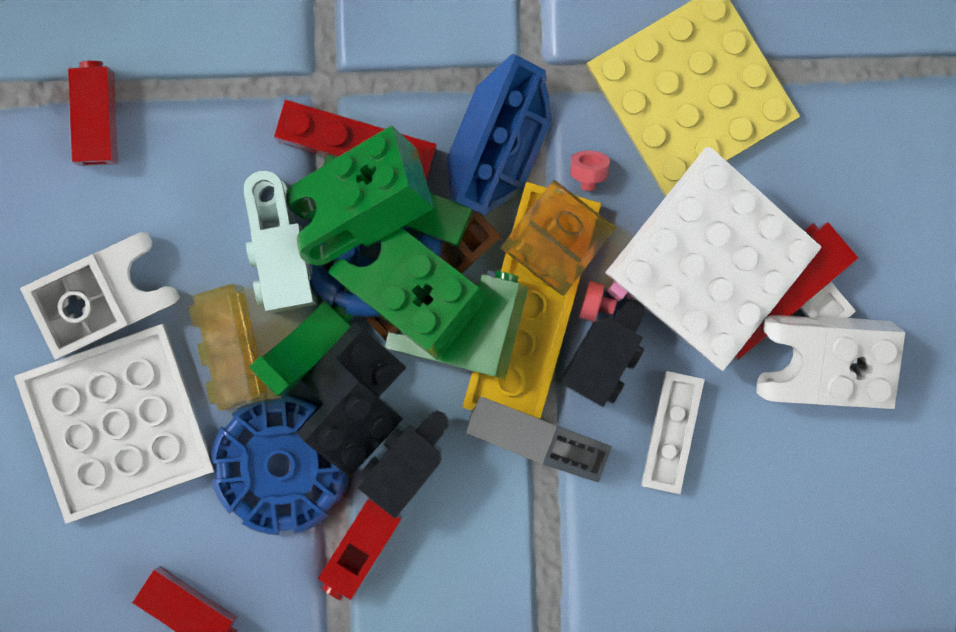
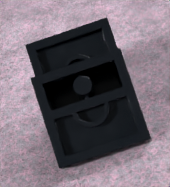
(353, 412)

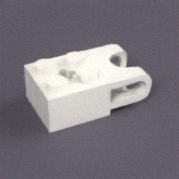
(108, 293)
(823, 358)

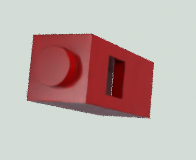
(92, 114)
(358, 551)
(181, 605)

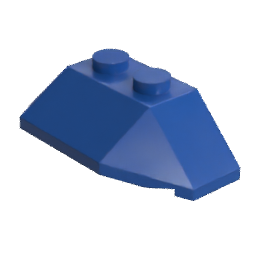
(499, 136)

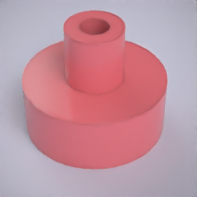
(589, 168)
(595, 301)

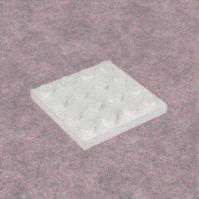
(713, 258)
(114, 423)

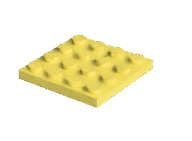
(692, 87)

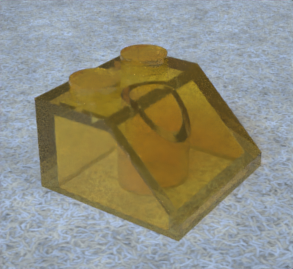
(558, 237)

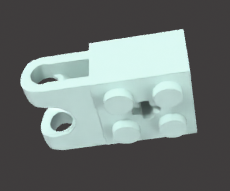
(274, 248)

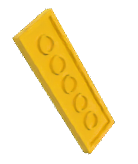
(537, 337)

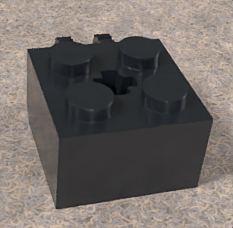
(605, 354)
(406, 465)

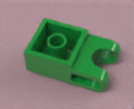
(359, 197)
(400, 282)

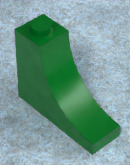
(488, 337)
(302, 349)

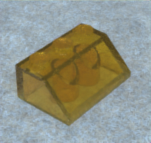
(227, 346)

